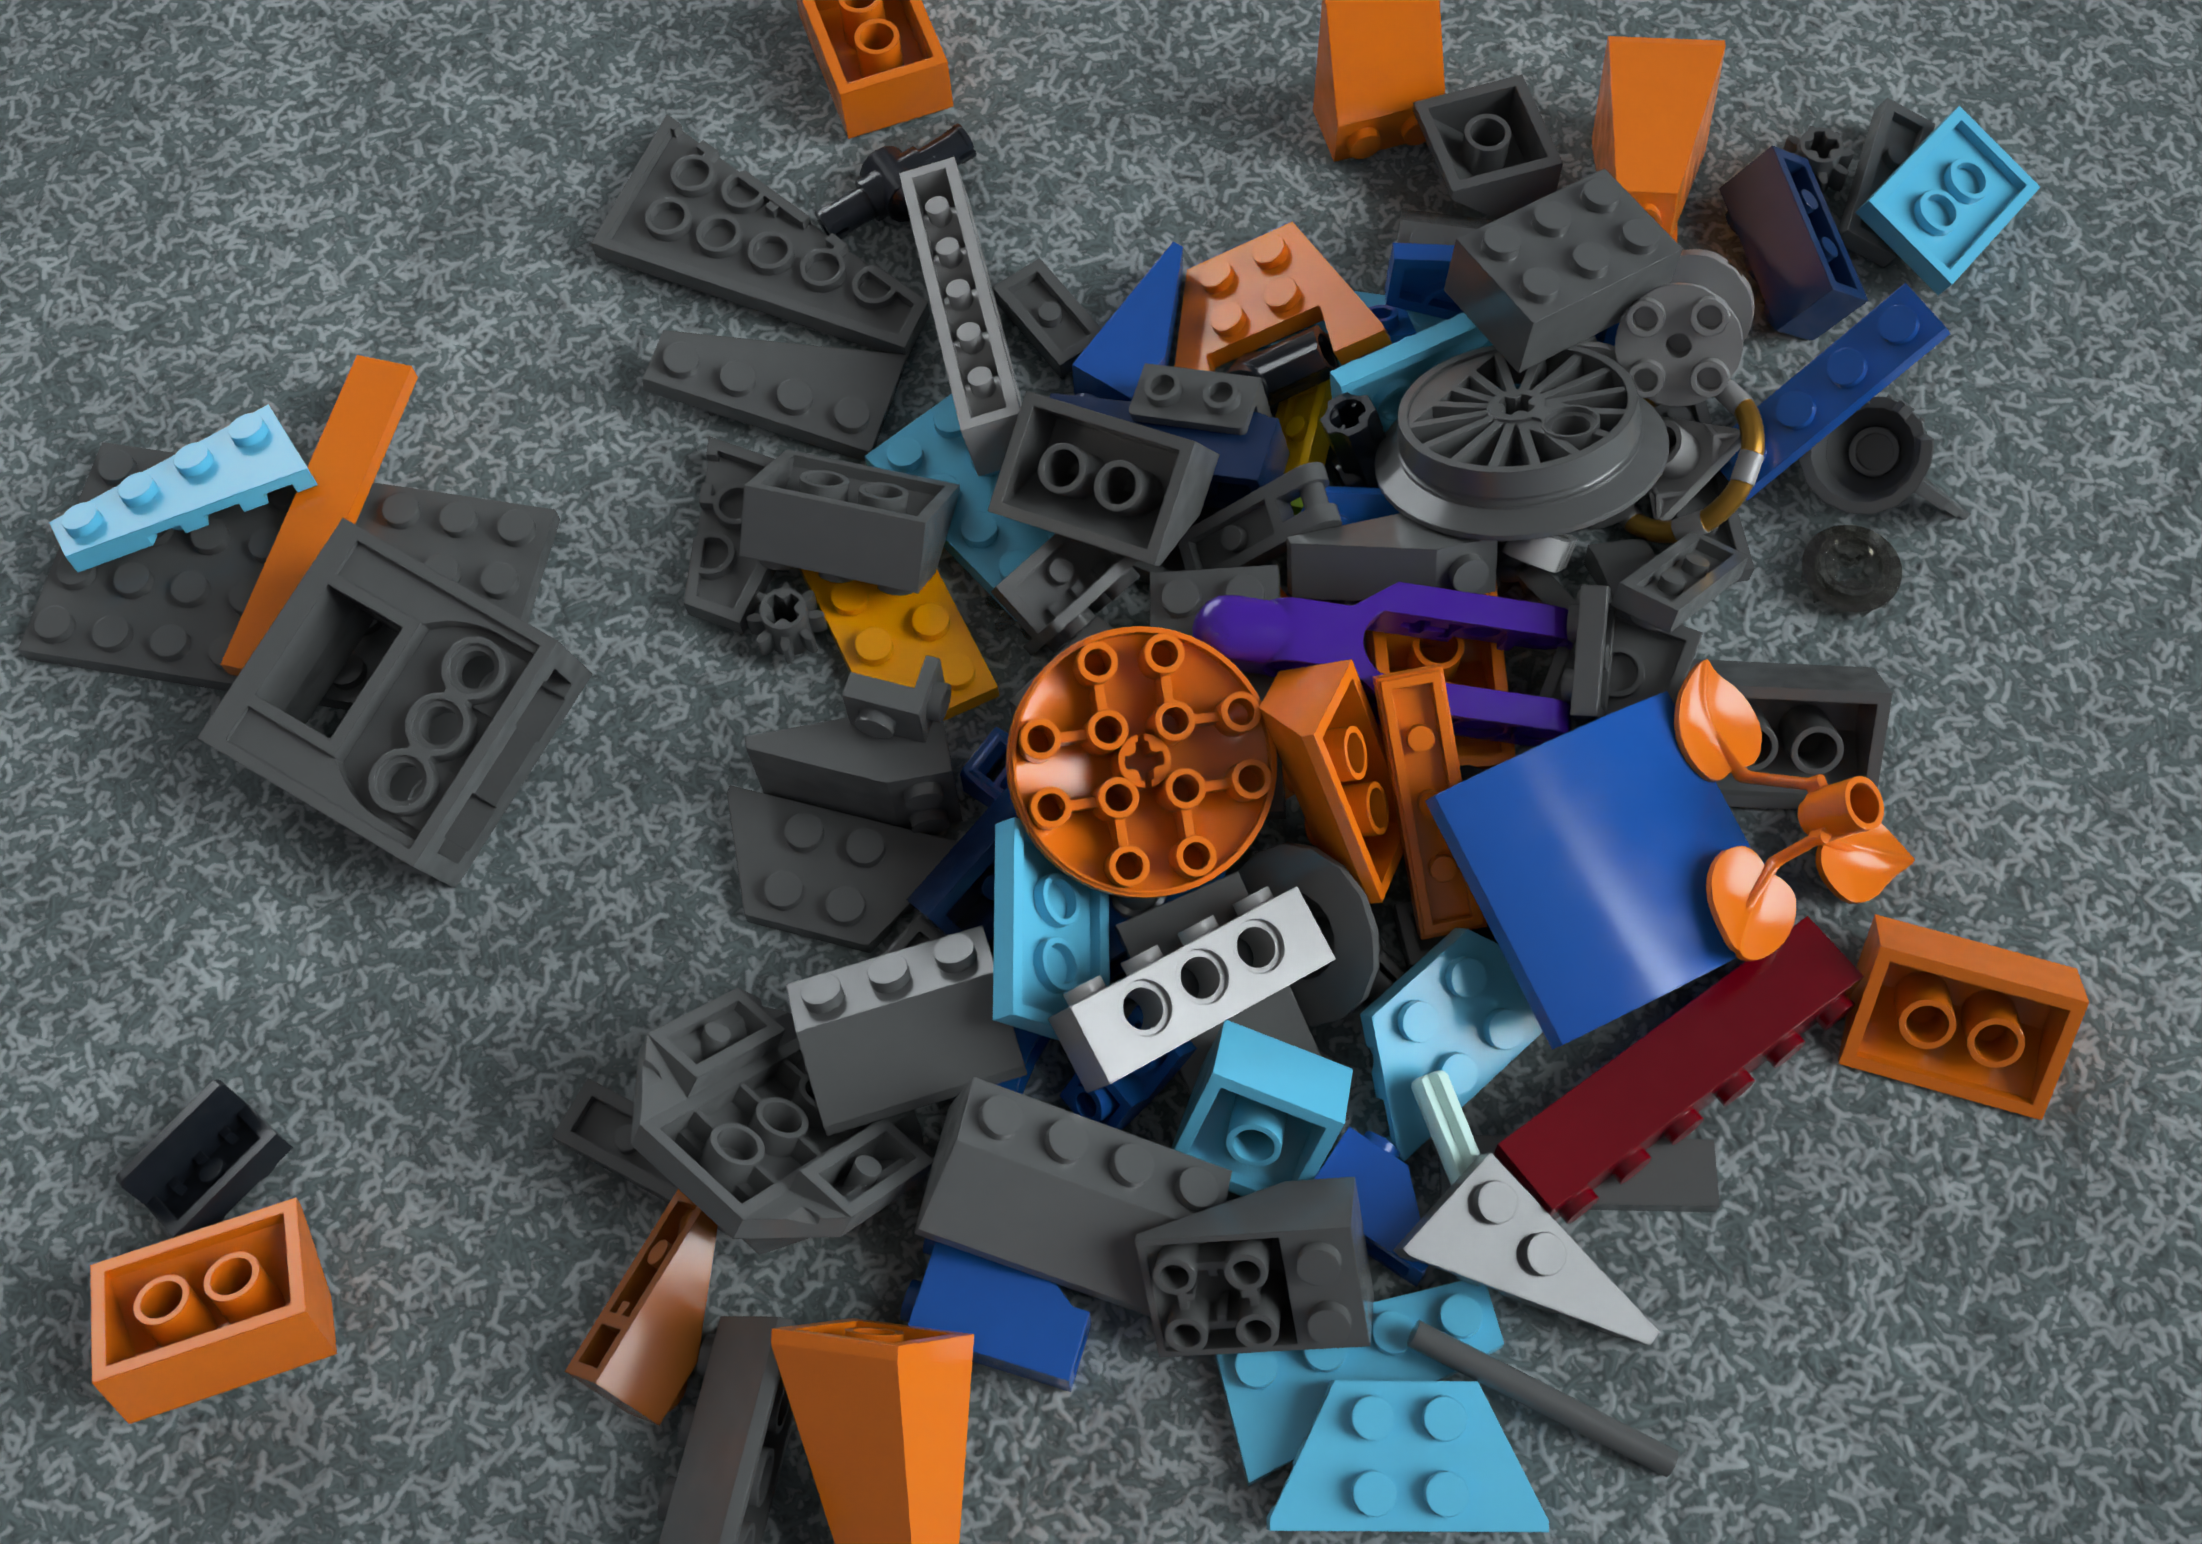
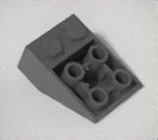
(1262, 1273)

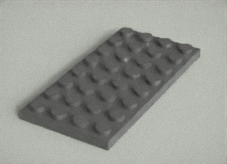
(179, 601)

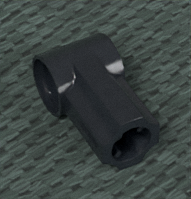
(1290, 364)
(1354, 437)

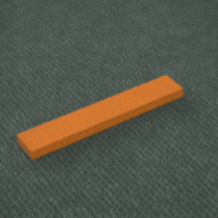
(344, 470)

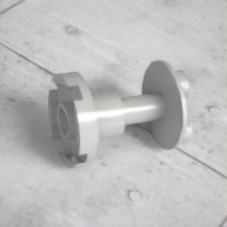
(1687, 334)

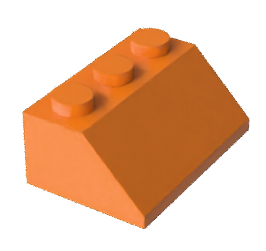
(1337, 769)
(1962, 1017)
(209, 1312)

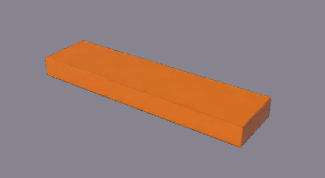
(1420, 765)

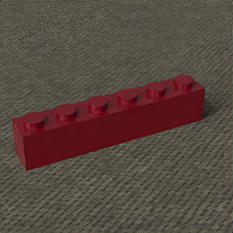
(1678, 1071)

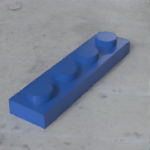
(1843, 380)

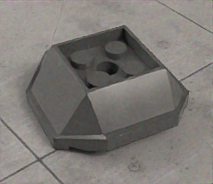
(741, 1135)

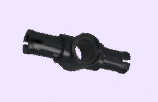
(880, 188)

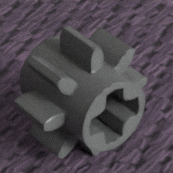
(1825, 154)
(787, 622)

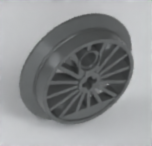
(1558, 448)

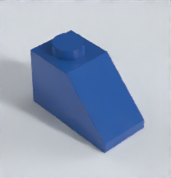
(1384, 1196)

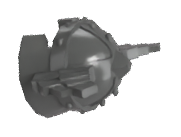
(1875, 461)

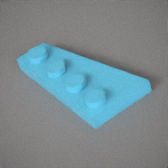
(1278, 1392)

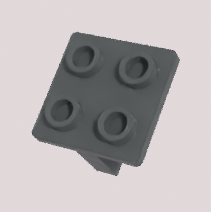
(1057, 585)

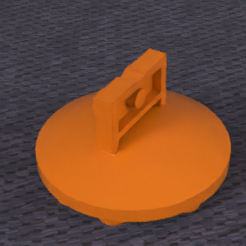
(1141, 762)

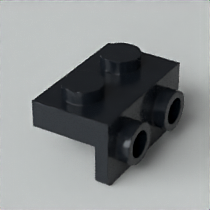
(203, 1161)

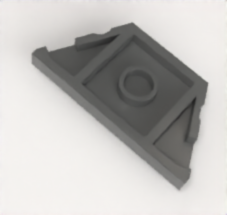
(826, 869)

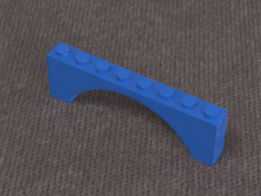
(1015, 1317)

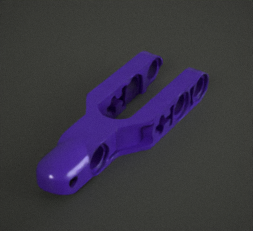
(1303, 632)

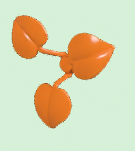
(1844, 819)

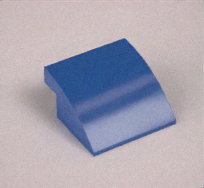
(1594, 866)

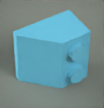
(1263, 1109)

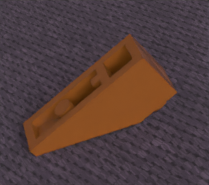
(654, 1319)

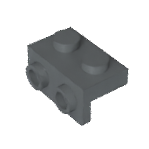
(1197, 399)

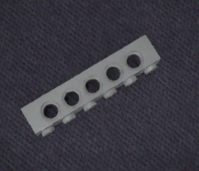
(963, 311)

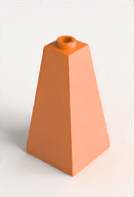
(1656, 118)
(881, 1425)

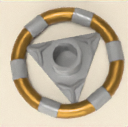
(1693, 459)

